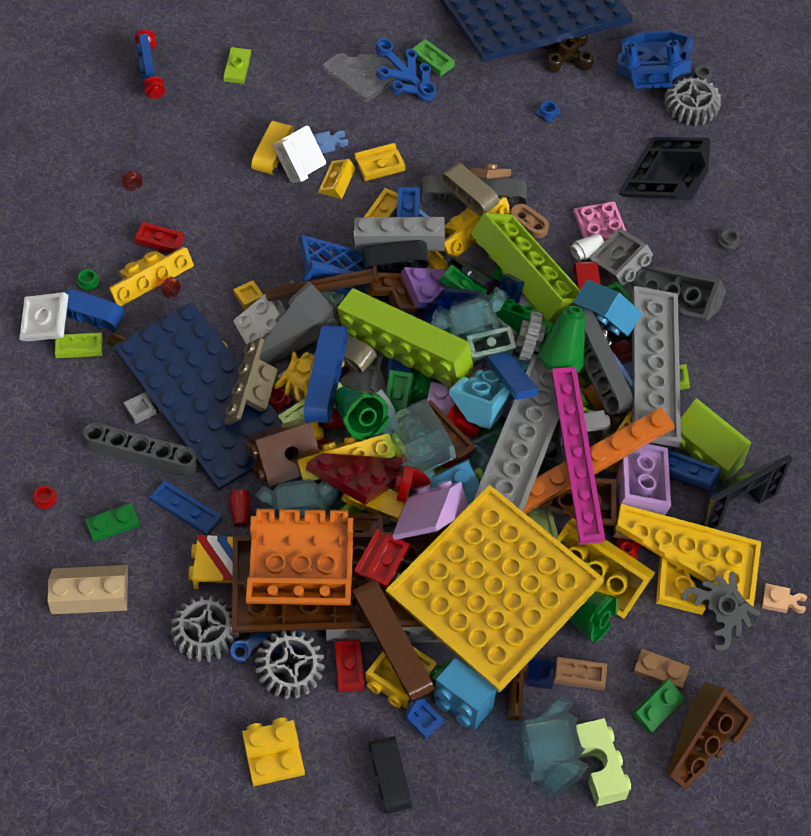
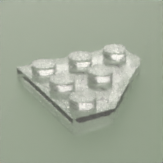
(359, 74)

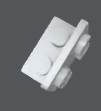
(299, 154)
(259, 319)

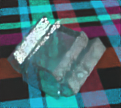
(471, 315)
(300, 495)
(553, 748)

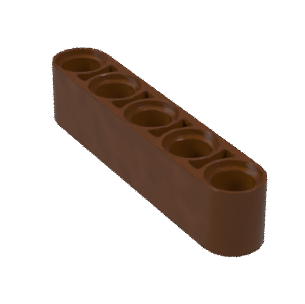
(393, 640)

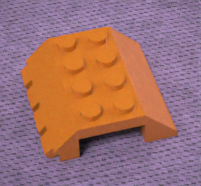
(300, 558)

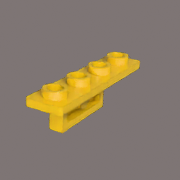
(462, 225)
(149, 273)
(375, 447)

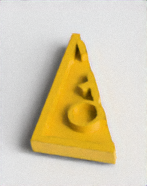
(671, 585)

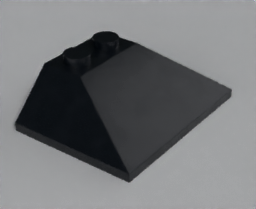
(671, 170)
(760, 482)

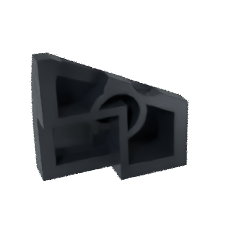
(476, 274)

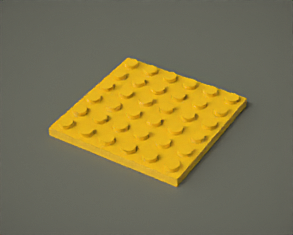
(494, 587)

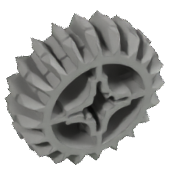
(692, 100)
(186, 622)
(299, 660)

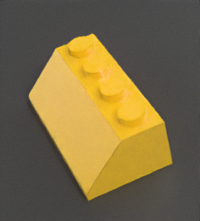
(622, 574)

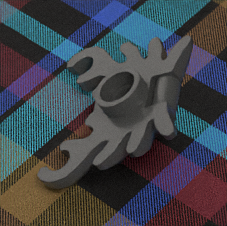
(726, 606)

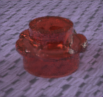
(137, 179)
(168, 286)

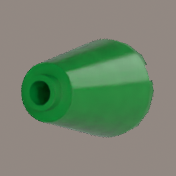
(565, 341)
(361, 412)
(594, 615)

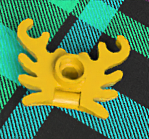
(297, 375)

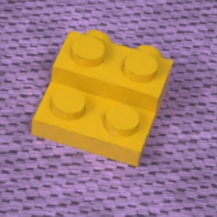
(383, 679)
(273, 751)

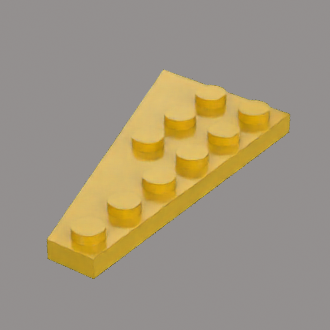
(695, 547)

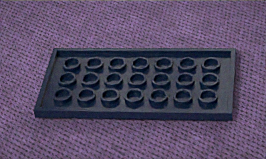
(191, 384)

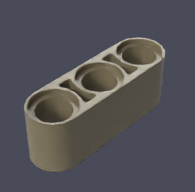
(469, 189)
(357, 354)

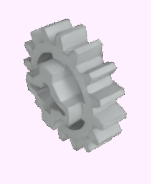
(530, 336)

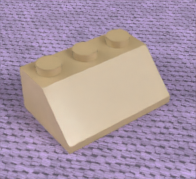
(88, 589)

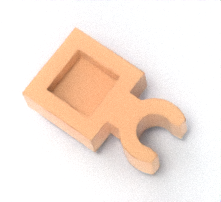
(779, 599)

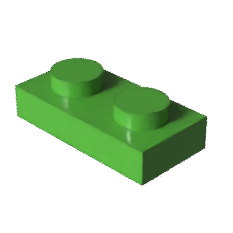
(437, 59)

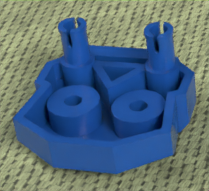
(655, 58)

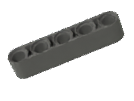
(513, 189)
(604, 369)
(132, 442)

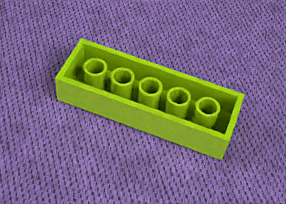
(523, 257)
(406, 338)

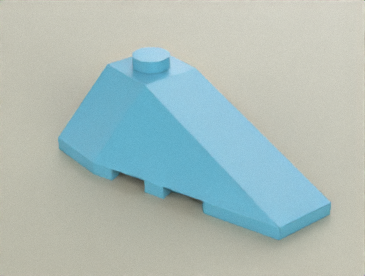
(483, 396)

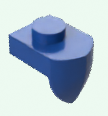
(423, 717)

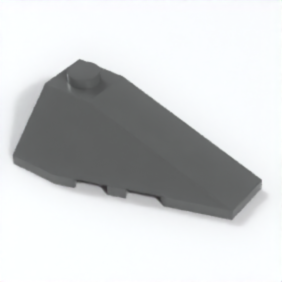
(697, 294)
(298, 325)

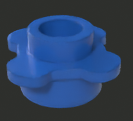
(548, 106)

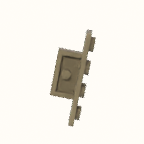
(253, 383)

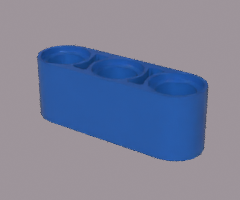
(93, 310)

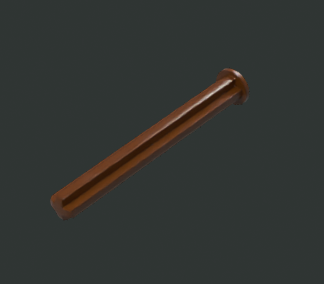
(325, 284)

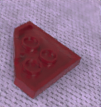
(356, 475)

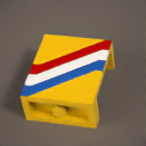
(212, 560)

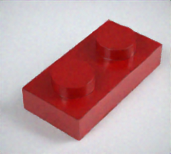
(159, 237)
(349, 666)

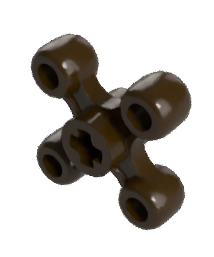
(568, 51)

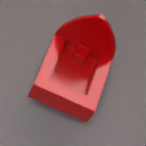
(410, 479)

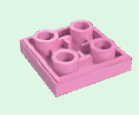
(598, 219)

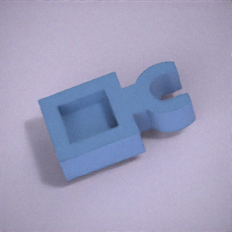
(328, 142)

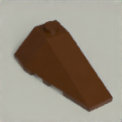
(607, 500)
(710, 723)

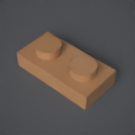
(661, 668)

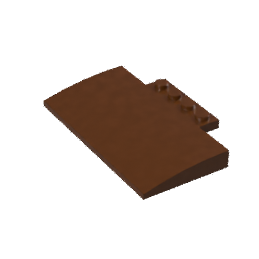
(317, 617)

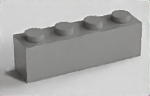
(391, 230)

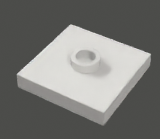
(44, 317)

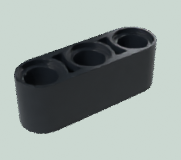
(396, 256)
(391, 775)

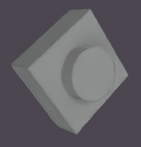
(139, 408)

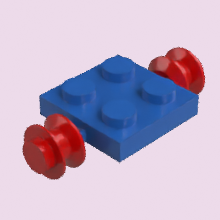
(152, 84)

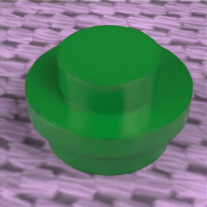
(87, 280)

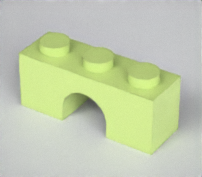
(610, 783)

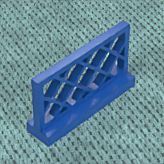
(320, 268)

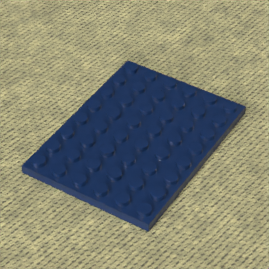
(516, 26)

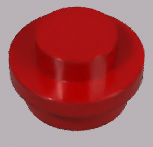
(44, 497)

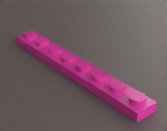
(578, 456)

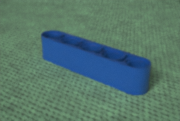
(325, 373)

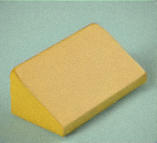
(337, 178)

